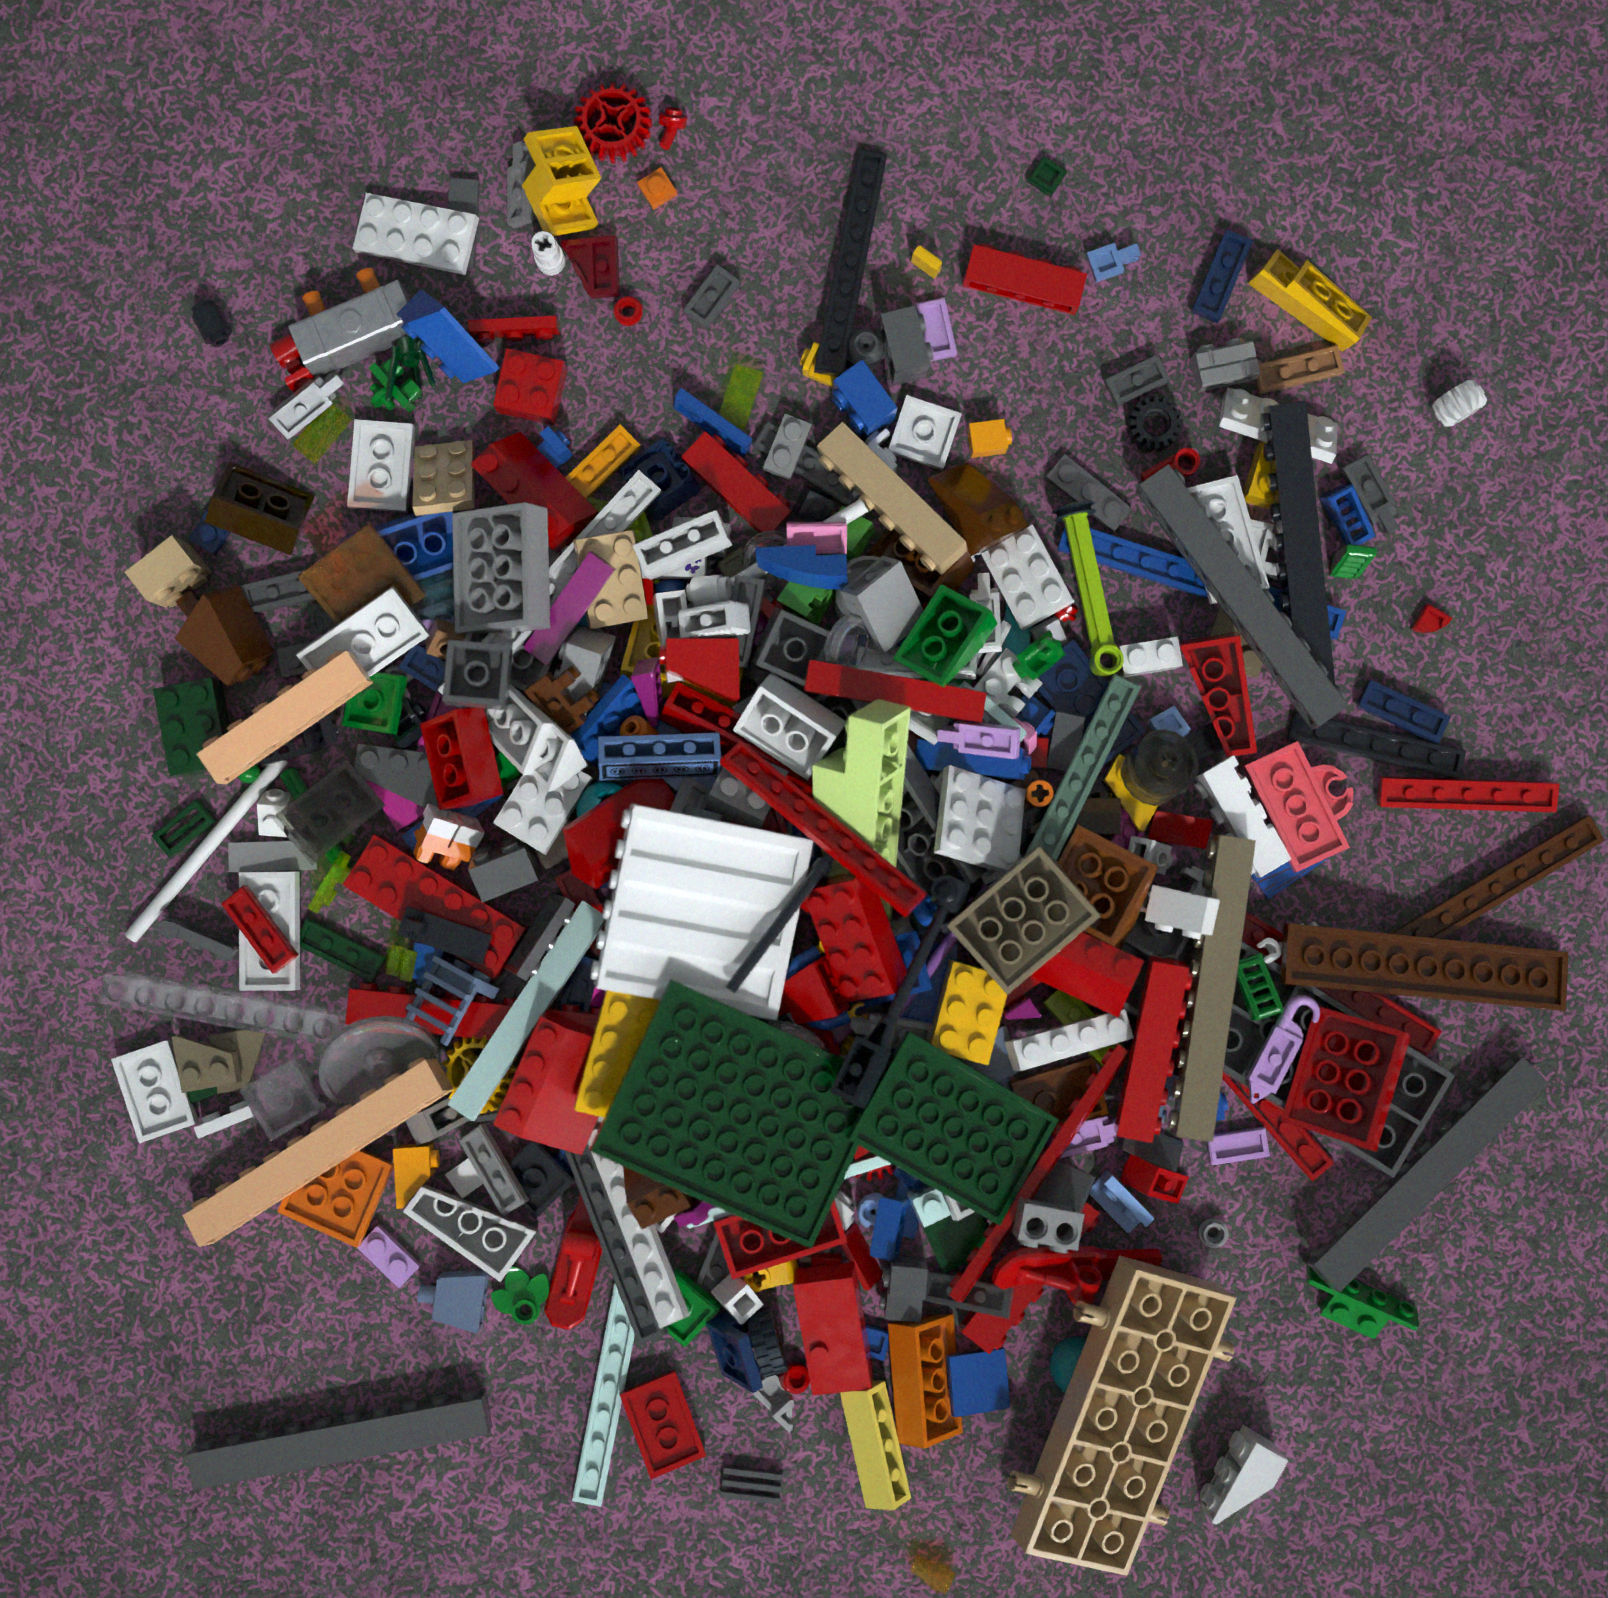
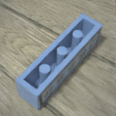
(659, 756)

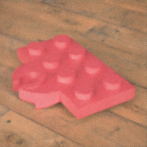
(1301, 804)

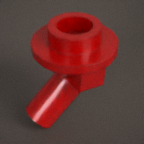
(673, 120)

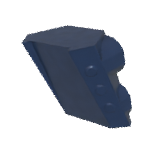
(668, 472)

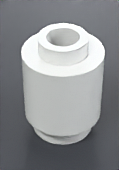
(709, 590)

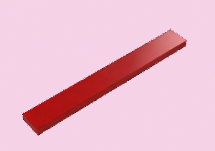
(823, 828)
(1370, 1006)
(1303, 1149)

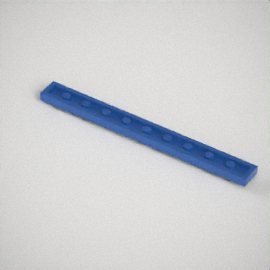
(1166, 569)

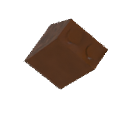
(226, 636)

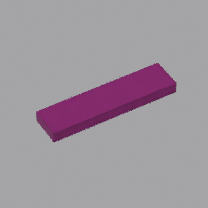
(570, 607)

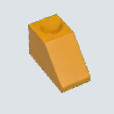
(412, 1169)

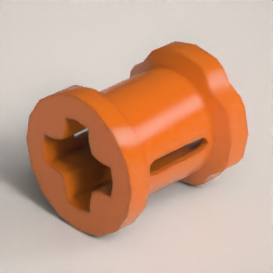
(1044, 800)

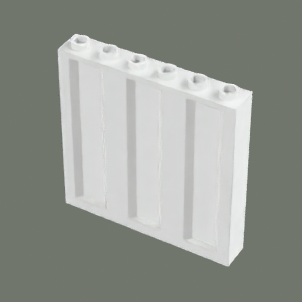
(694, 906)

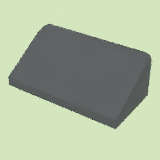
(1163, 1151)

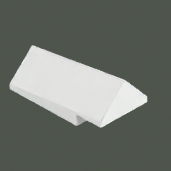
(534, 742)

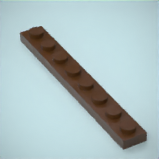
(1505, 881)

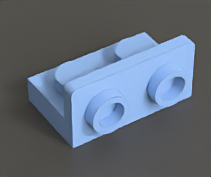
(1119, 1202)

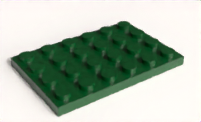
(952, 1128)

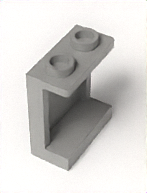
(884, 602)

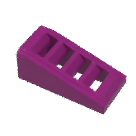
(647, 683)

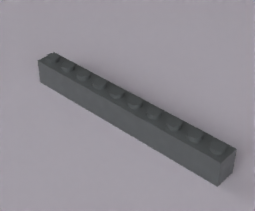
(1241, 597)
(1426, 1173)
(339, 1439)

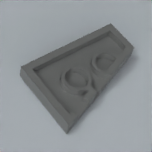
(398, 771)

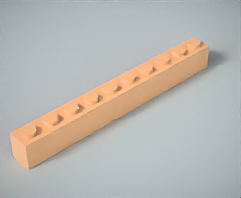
(317, 1152)

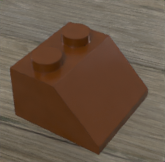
(652, 1200)

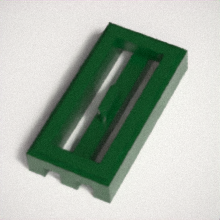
(203, 813)

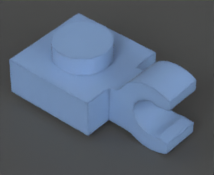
(1109, 261)

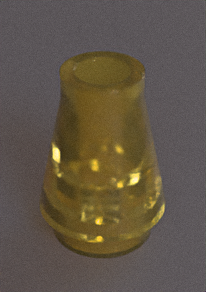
(933, 1573)

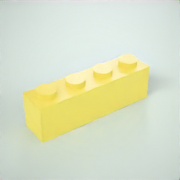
(876, 1447)

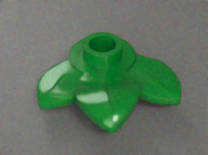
(521, 1290)

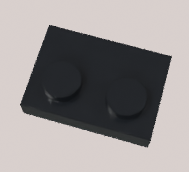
(315, 738)

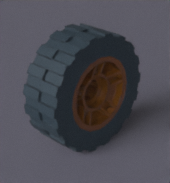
(767, 1342)

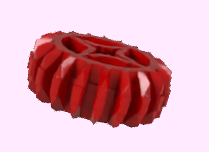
(629, 107)

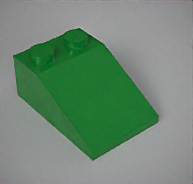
(946, 636)

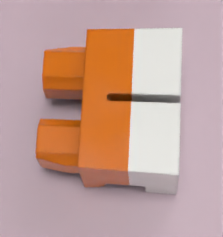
(447, 834)

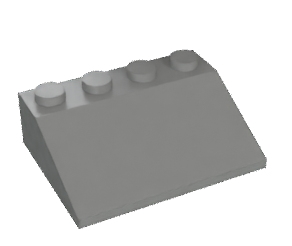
(501, 569)

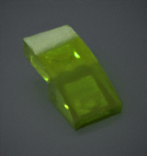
(400, 961)

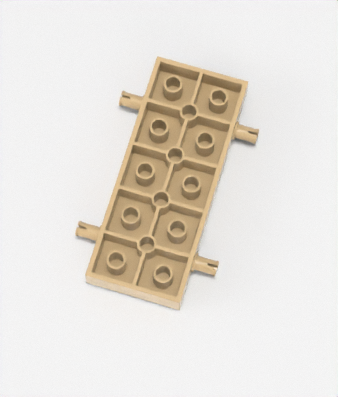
(1122, 1416)

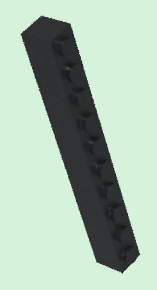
(1297, 527)

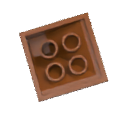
(1111, 880)

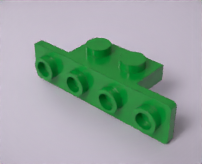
(1363, 1307)

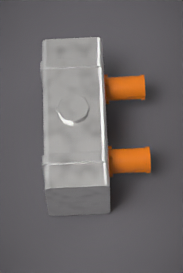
(351, 329)

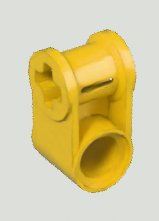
(773, 1276)

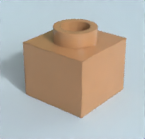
(438, 639)

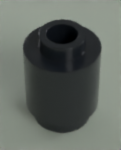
(211, 323)

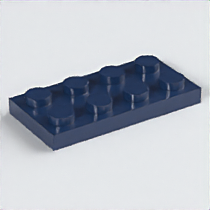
(1076, 689)

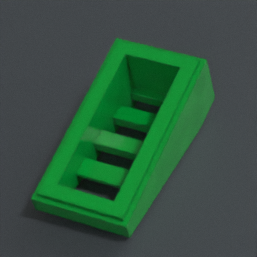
(1351, 561)
(1267, 983)

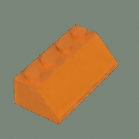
(922, 1380)

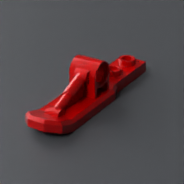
(574, 1271)
(1073, 1271)

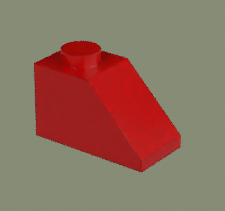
(1153, 1179)

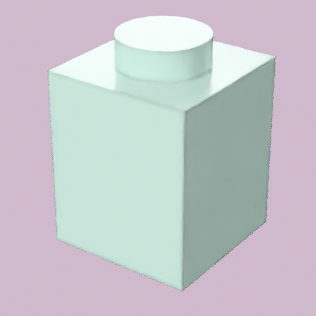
(928, 1205)

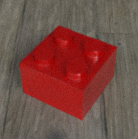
(530, 387)

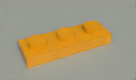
(603, 462)

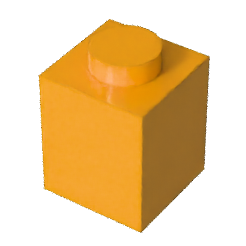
(988, 438)

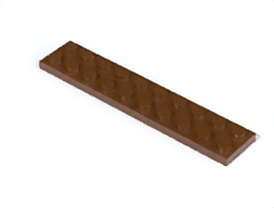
(1424, 967)

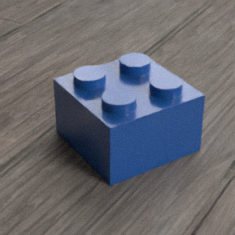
(863, 400)

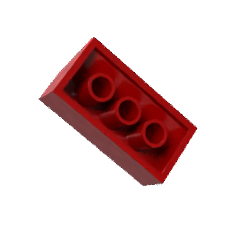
(526, 475)
(594, 835)
(1092, 973)

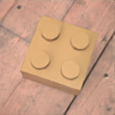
(168, 572)

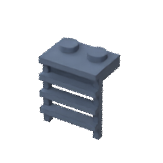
(458, 981)

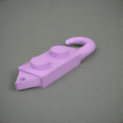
(1279, 1049)

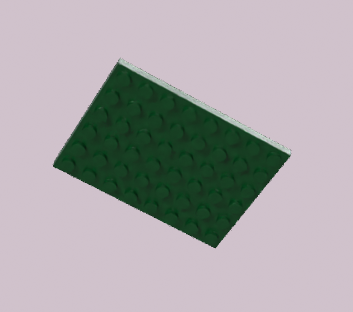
(732, 1115)

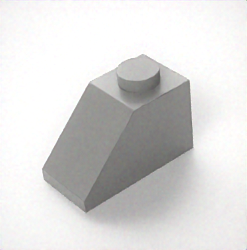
(434, 1121)

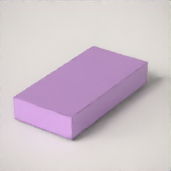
(938, 328)
(1238, 1145)

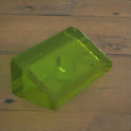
(322, 433)

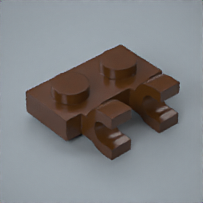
(552, 699)

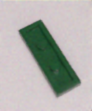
(341, 950)

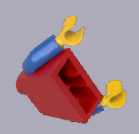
(812, 993)

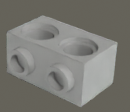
(1050, 1218)

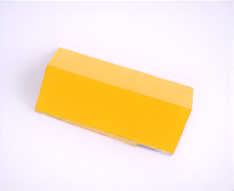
(1312, 299)

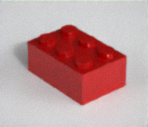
(461, 758)

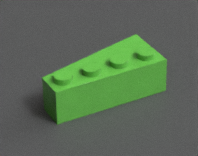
(813, 602)

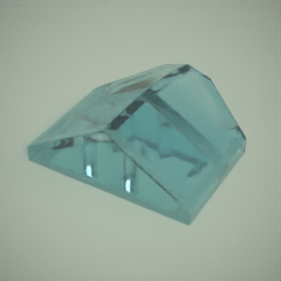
(438, 598)

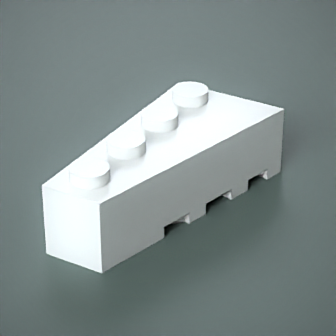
(1240, 814)
(471, 1229)

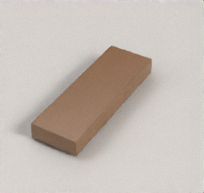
(1299, 369)

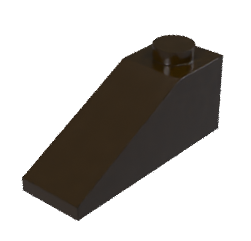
(1097, 815)

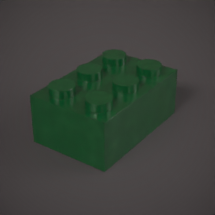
(187, 719)

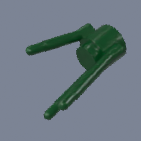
(410, 354)

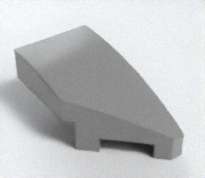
(776, 1400)

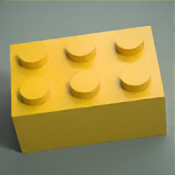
(968, 1013)

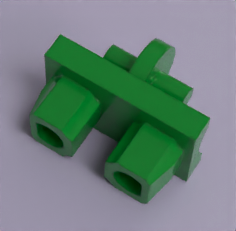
(405, 394)
(1038, 656)

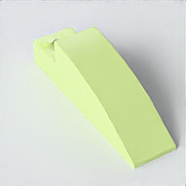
(866, 779)

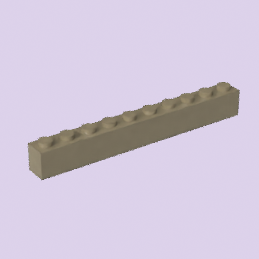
(1212, 991)

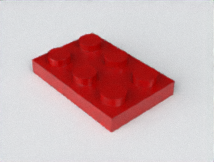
(662, 1424)

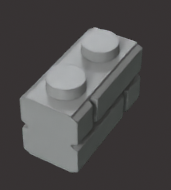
(1224, 365)

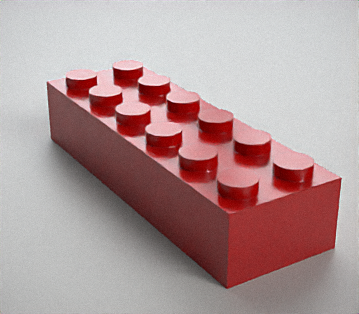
(396, 879)

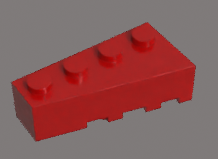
(1222, 682)

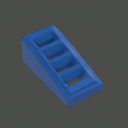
(1334, 512)

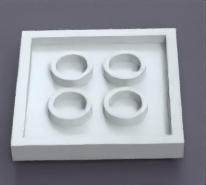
(979, 820)

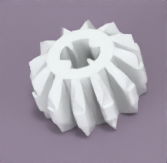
(1459, 403)

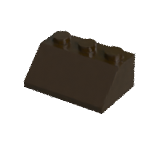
(259, 508)

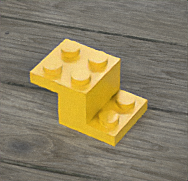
(561, 180)

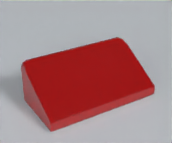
(1179, 829)
(858, 1251)

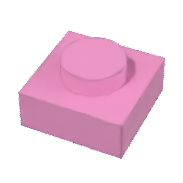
(1030, 740)

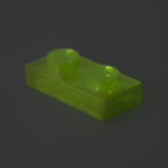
(741, 395)
(325, 892)

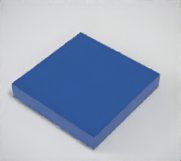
(977, 1382)

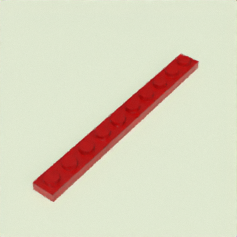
(1048, 1158)

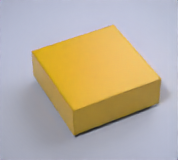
(926, 261)

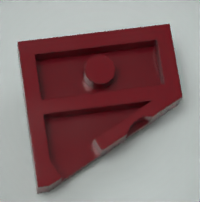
(596, 264)

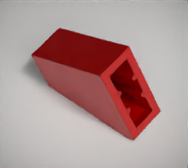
(704, 663)

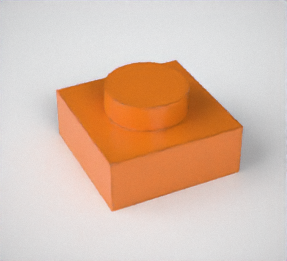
(657, 188)

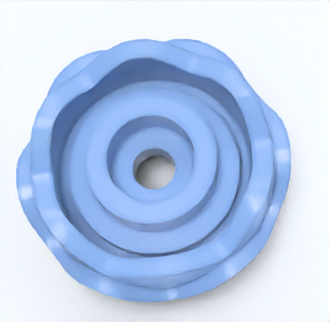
(865, 1208)

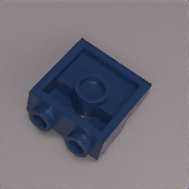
(734, 1352)

